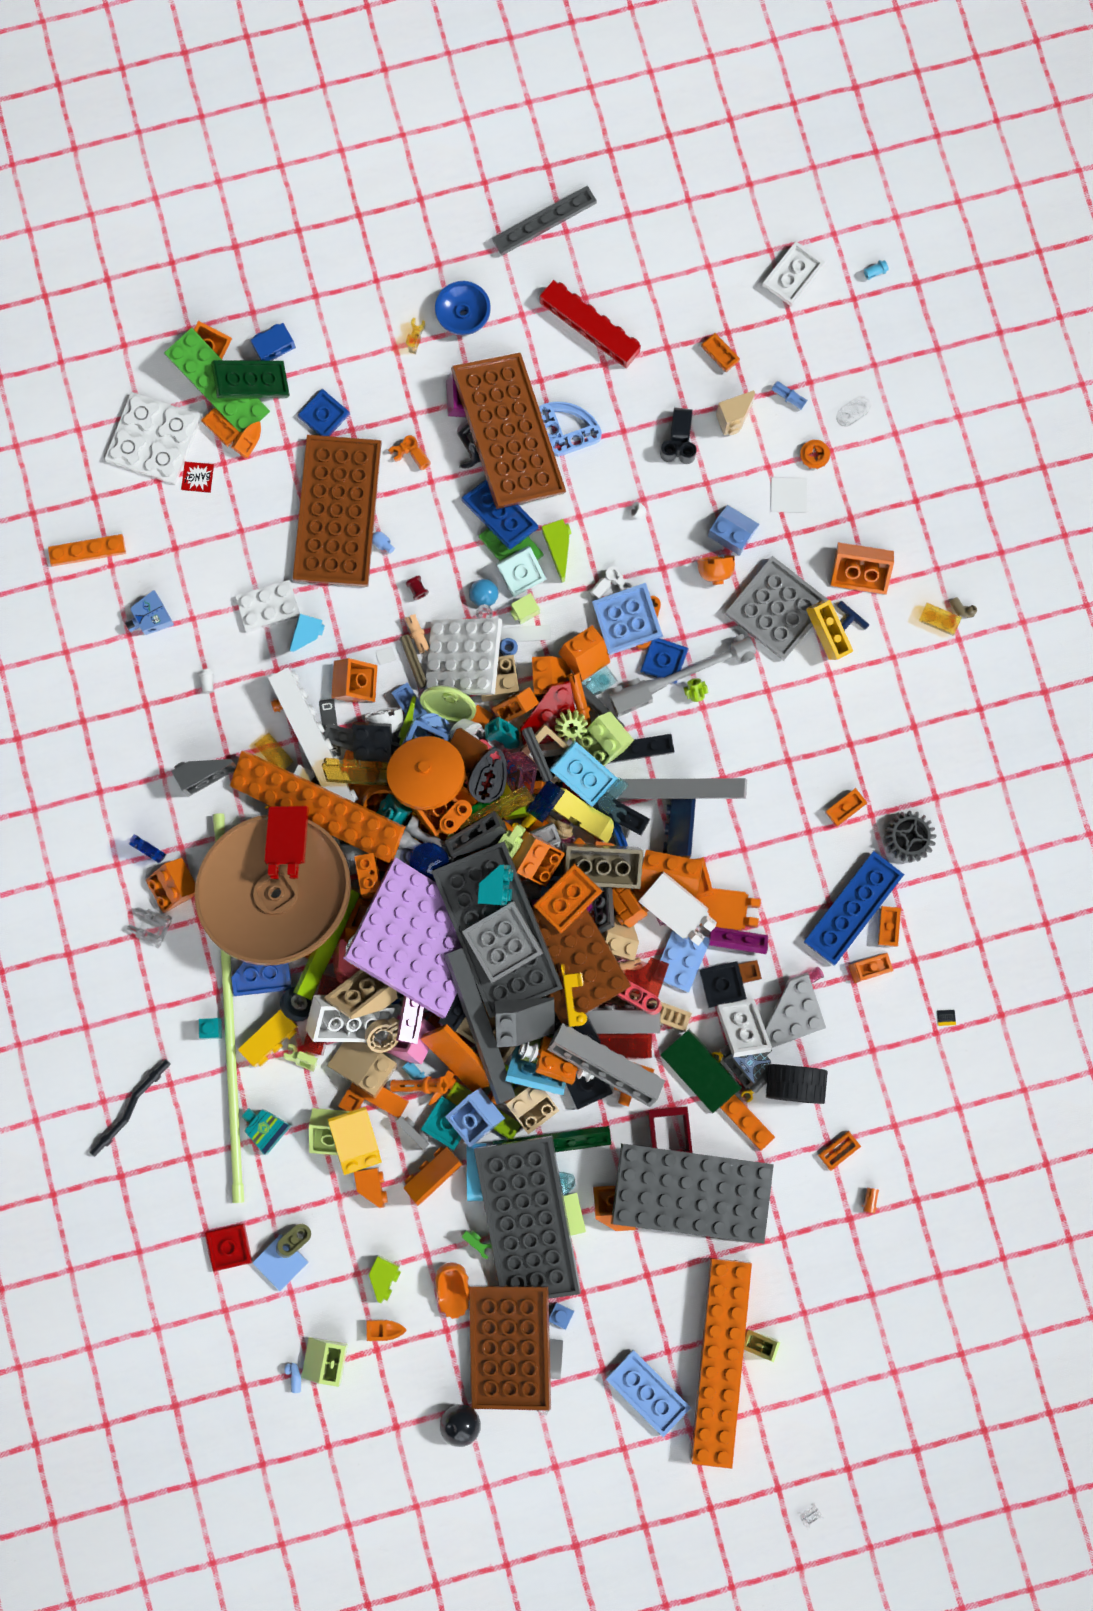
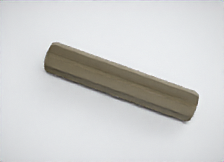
(413, 661)

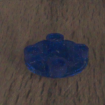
(427, 858)

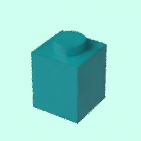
(210, 1028)

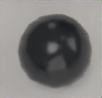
(460, 1425)

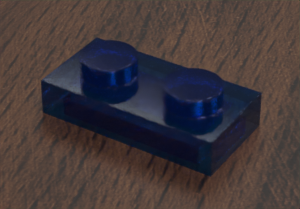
(545, 801)

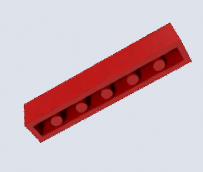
(590, 324)

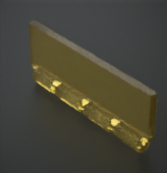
(349, 772)

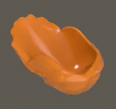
(452, 1289)

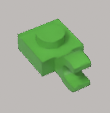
(474, 1240)

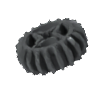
(917, 837)

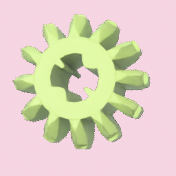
(578, 725)

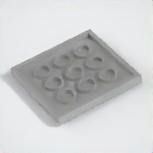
(775, 608)

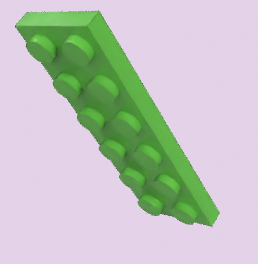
(194, 360)

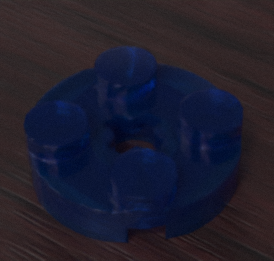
(146, 848)

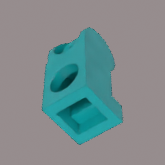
(502, 732)

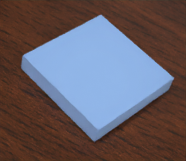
(279, 1269)

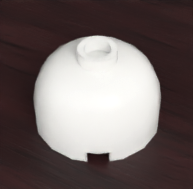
(389, 715)

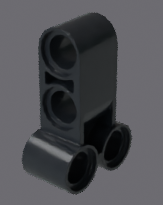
(679, 438)

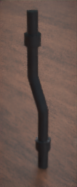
(106, 1139)

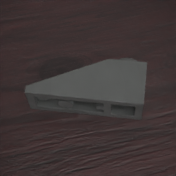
(477, 836)

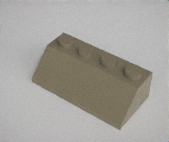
(606, 864)

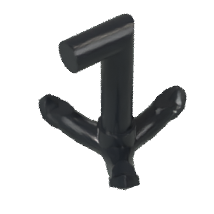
(471, 448)

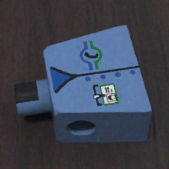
(149, 615)

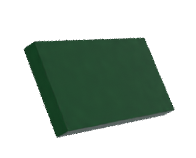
(250, 379)
(701, 1071)

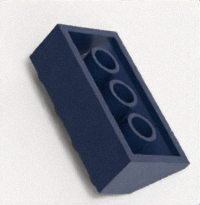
(680, 827)

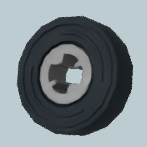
(291, 1009)

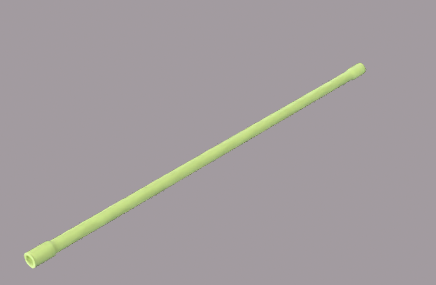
(237, 1185)

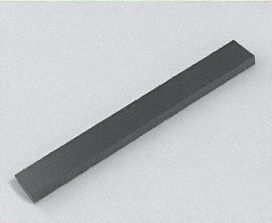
(479, 1025)

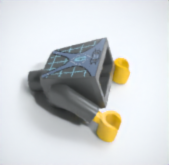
(749, 1069)

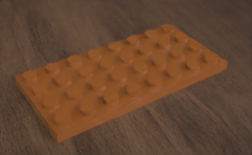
(508, 430)
(337, 510)

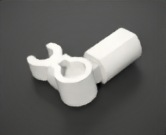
(611, 576)

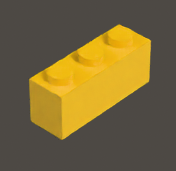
(829, 630)
(268, 1039)

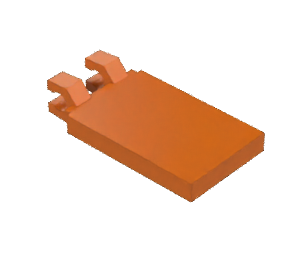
(730, 909)

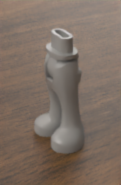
(412, 830)

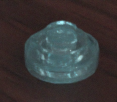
(567, 1181)

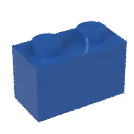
(273, 343)

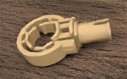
(386, 1025)

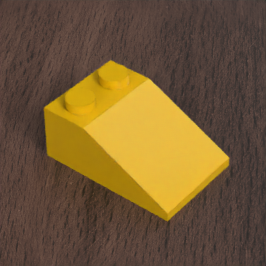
(354, 1140)

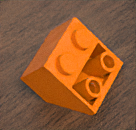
(537, 859)
(171, 884)

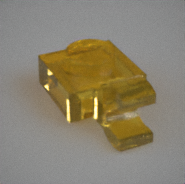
(414, 338)

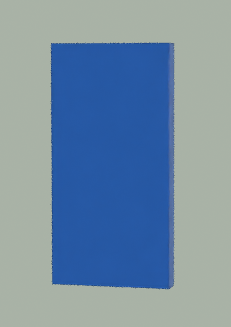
(508, 523)

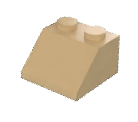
(733, 412)
(622, 941)

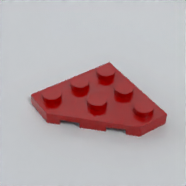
(556, 700)

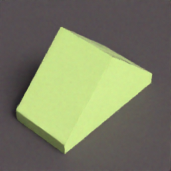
(761, 1345)

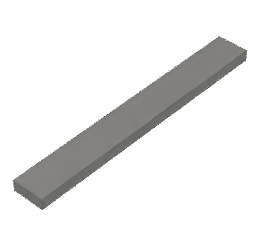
(685, 788)

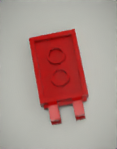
(286, 839)

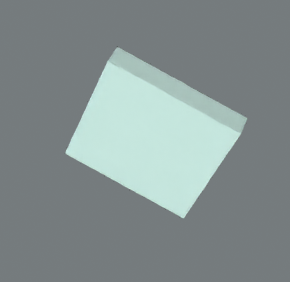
(521, 571)

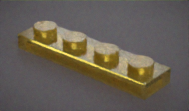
(503, 806)

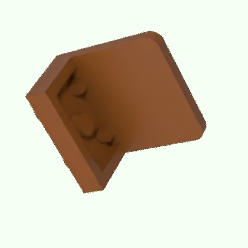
(469, 748)

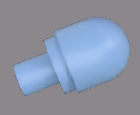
(382, 542)

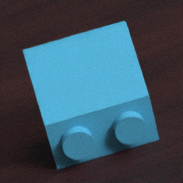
(306, 631)

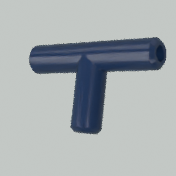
(852, 616)

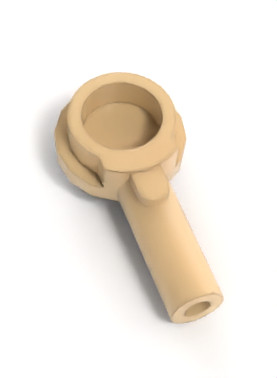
(562, 828)

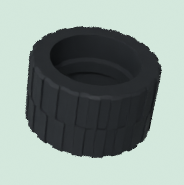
(796, 1083)

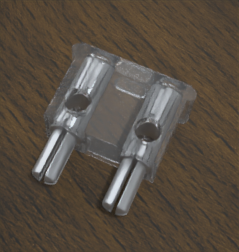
(155, 929)

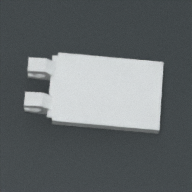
(677, 908)

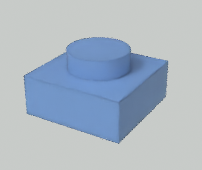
(561, 1316)

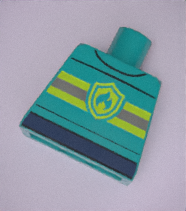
(265, 1129)

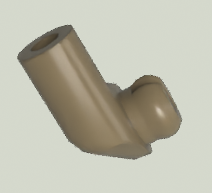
(963, 611)

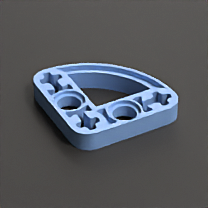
(559, 438)

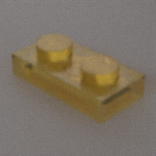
(940, 619)
(273, 751)

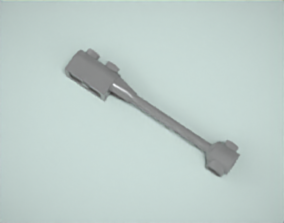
(640, 692)

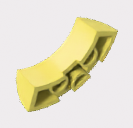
(590, 819)

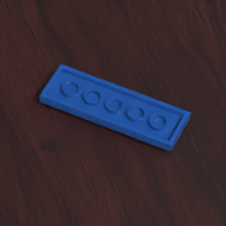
(853, 908)

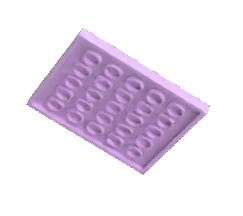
(406, 939)

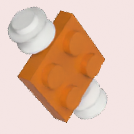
(551, 1064)

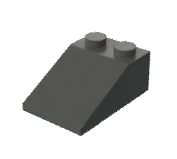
(199, 774)
(523, 1020)

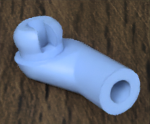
(295, 1377)

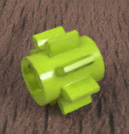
(696, 690)

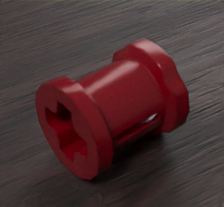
(417, 587)

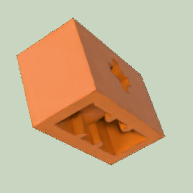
(516, 705)

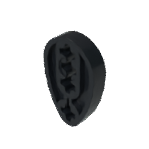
(498, 782)

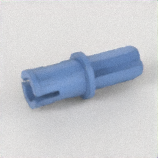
(789, 395)

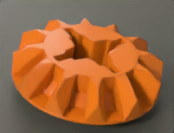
(820, 448)

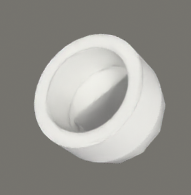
(637, 510)

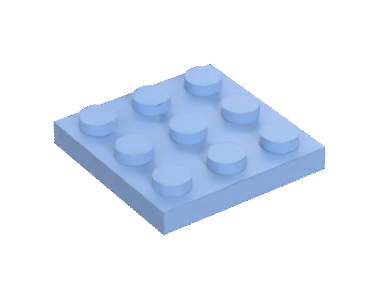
(627, 618)

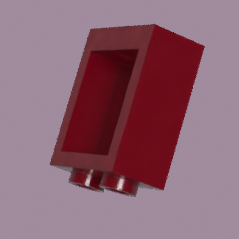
(671, 1112)

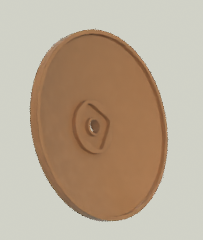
(238, 902)

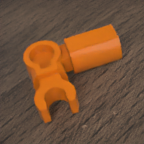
(408, 445)

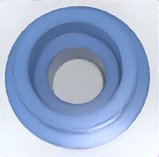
(508, 641)

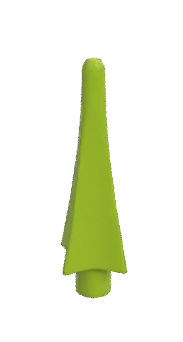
(407, 722)

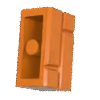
(627, 907)

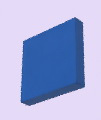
(323, 414)
(663, 658)

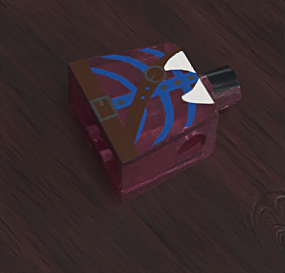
(520, 771)

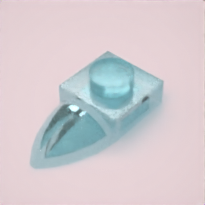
(601, 681)

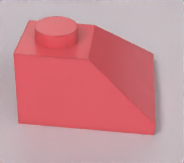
(342, 968)

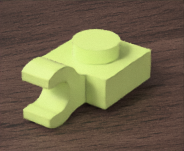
(305, 1060)

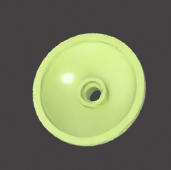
(448, 703)

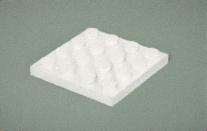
(464, 654)

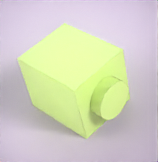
(524, 609)

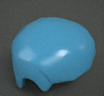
(483, 592)

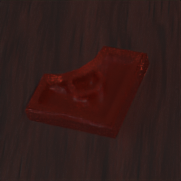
(649, 976)

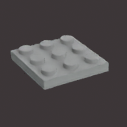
(502, 942)

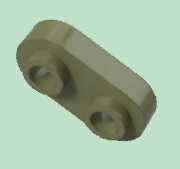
(292, 1241)

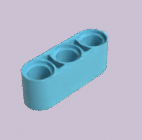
(473, 1183)

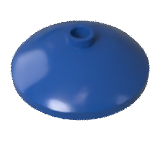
(462, 297)

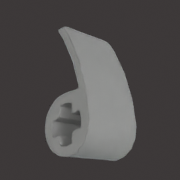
(556, 1351)

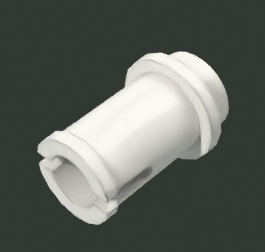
(206, 680)

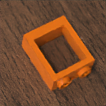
(368, 875)

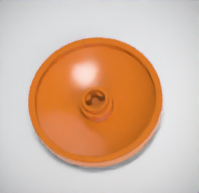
(425, 773)

